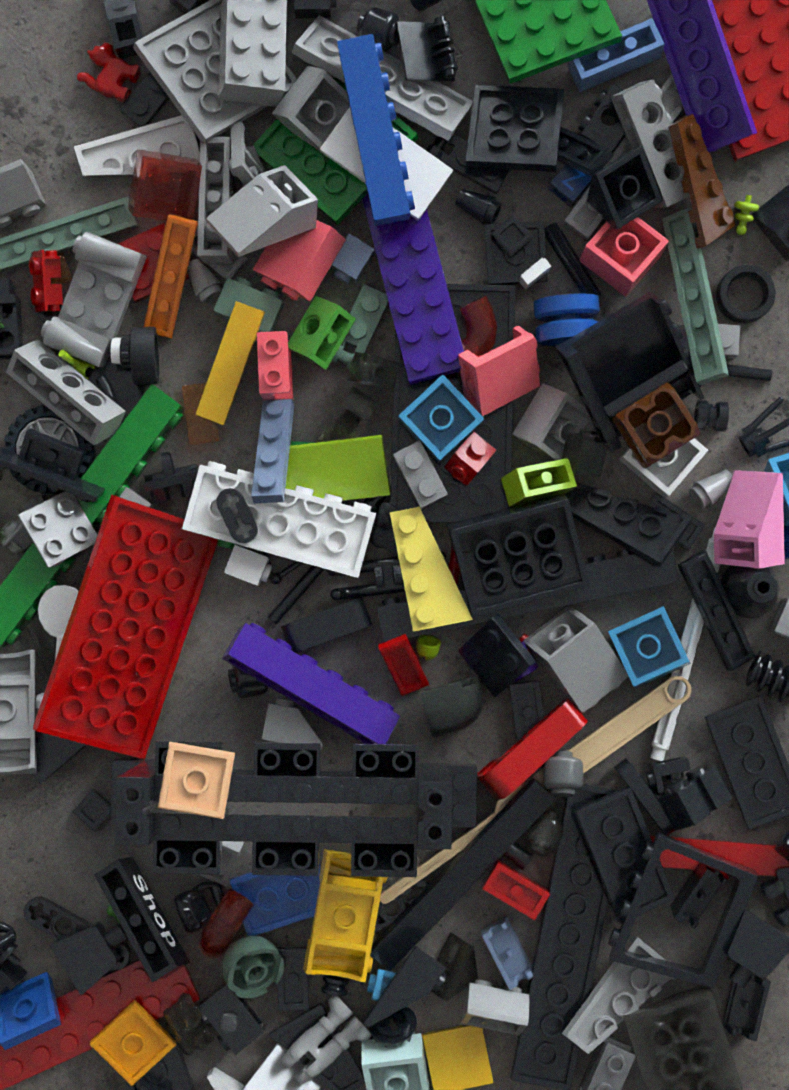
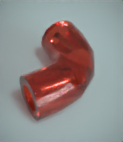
(481, 327)
(224, 924)

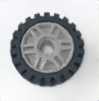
(50, 424)

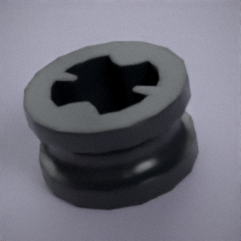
(335, 985)

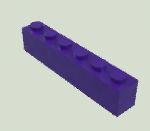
(310, 685)

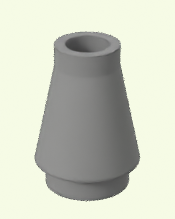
(204, 283)
(710, 489)

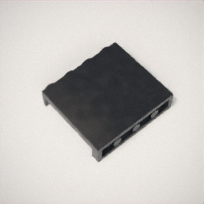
(622, 355)

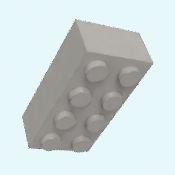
(252, 51)

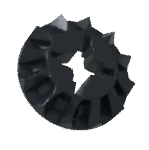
(406, 1026)

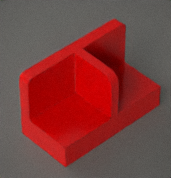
(516, 889)

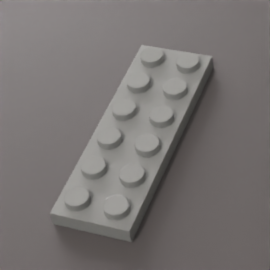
(421, 102)

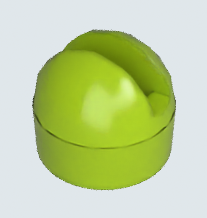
(427, 647)

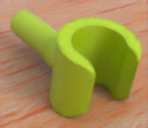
(79, 365)

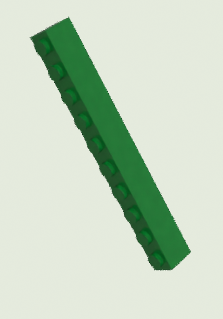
(112, 470)

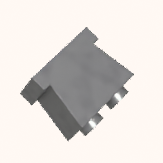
(608, 1066)

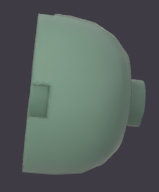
(252, 966)

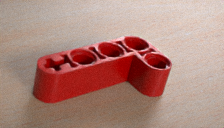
(532, 750)

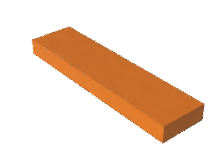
(170, 274)

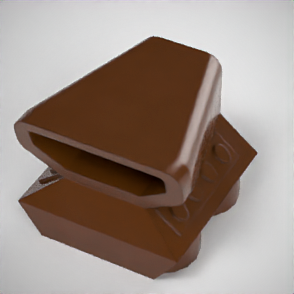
(656, 425)

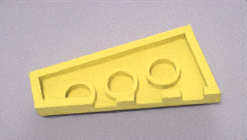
(427, 580)

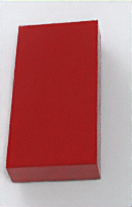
(403, 664)

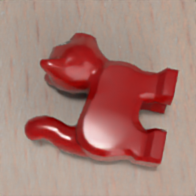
(112, 76)

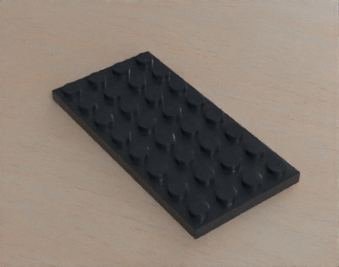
(486, 490)

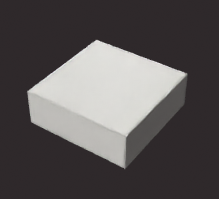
(534, 273)

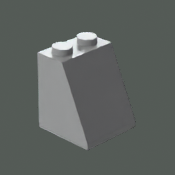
(577, 658)

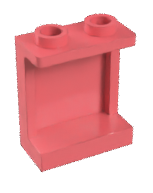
(274, 366)
(501, 373)

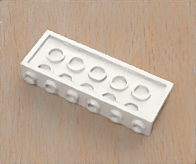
(299, 528)

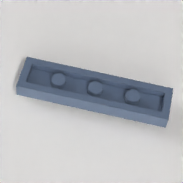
(273, 451)

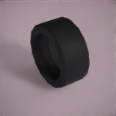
(757, 274)
(144, 355)

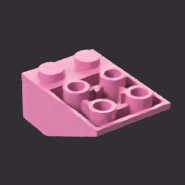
(751, 521)

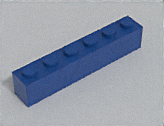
(374, 130)

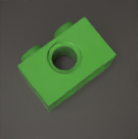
(321, 332)

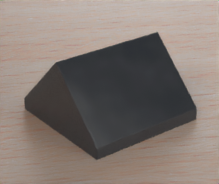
(624, 189)

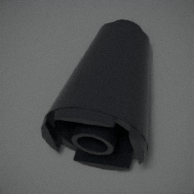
(751, 590)

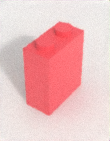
(300, 261)

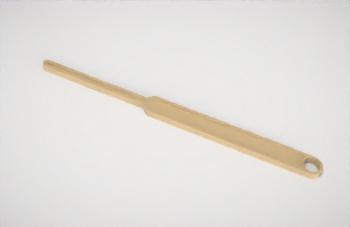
(589, 750)

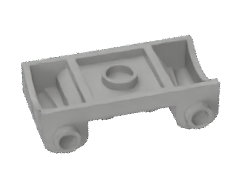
(95, 299)
(18, 713)

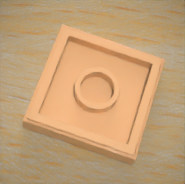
(196, 780)

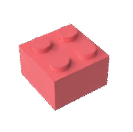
(624, 253)

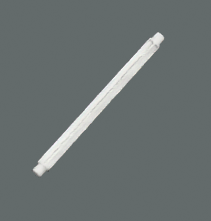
(676, 688)

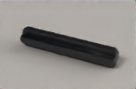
(570, 260)

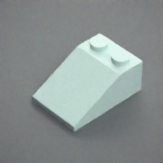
(395, 1066)

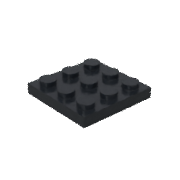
(515, 128)

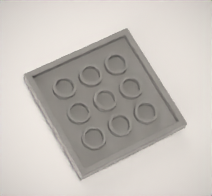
(186, 65)

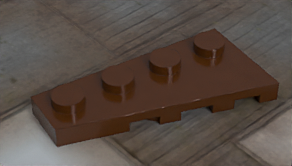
(700, 180)

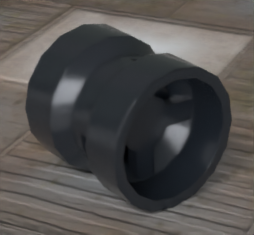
(709, 415)

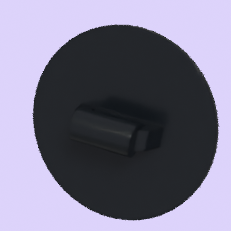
(116, 384)

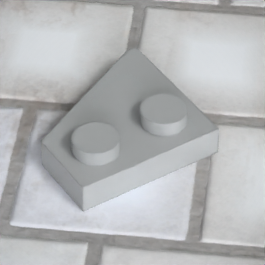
(244, 160)

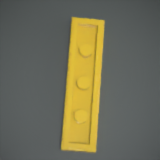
(230, 363)

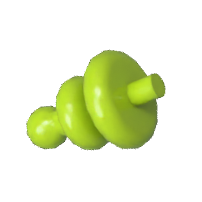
(744, 216)

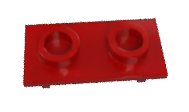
(43, 267)

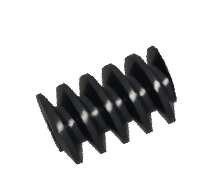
(769, 675)

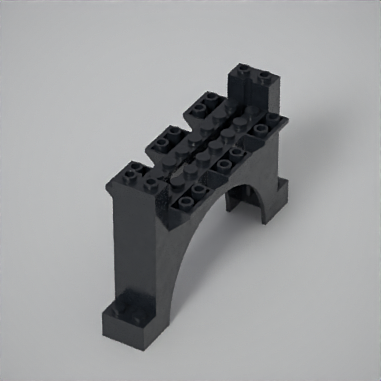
(292, 842)

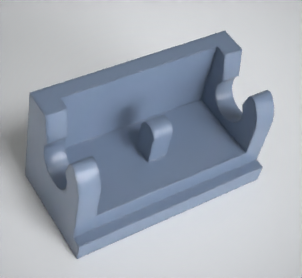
(507, 952)

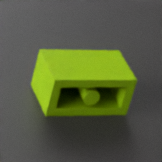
(538, 481)

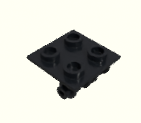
(427, 50)

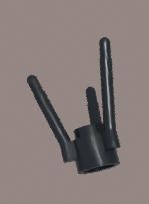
(755, 440)

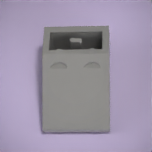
(265, 212)

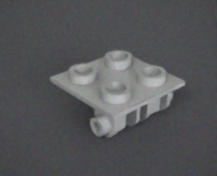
(58, 528)

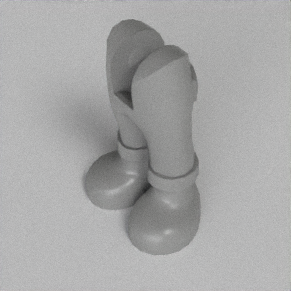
(310, 1040)

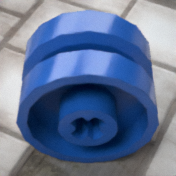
(564, 316)

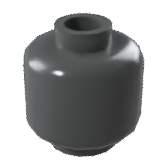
(563, 774)

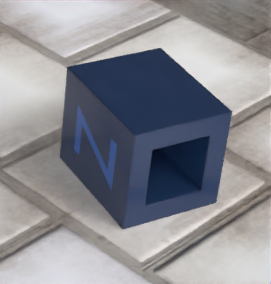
(569, 184)

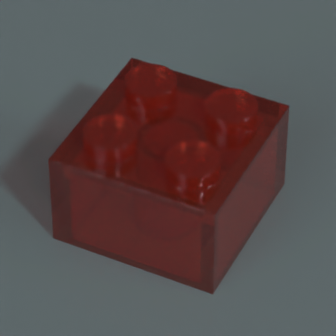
(164, 185)

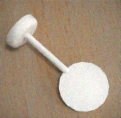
(54, 615)

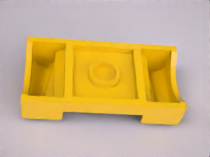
(343, 920)

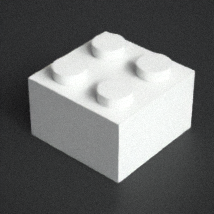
(669, 471)

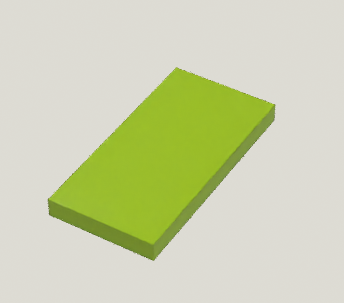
(340, 468)

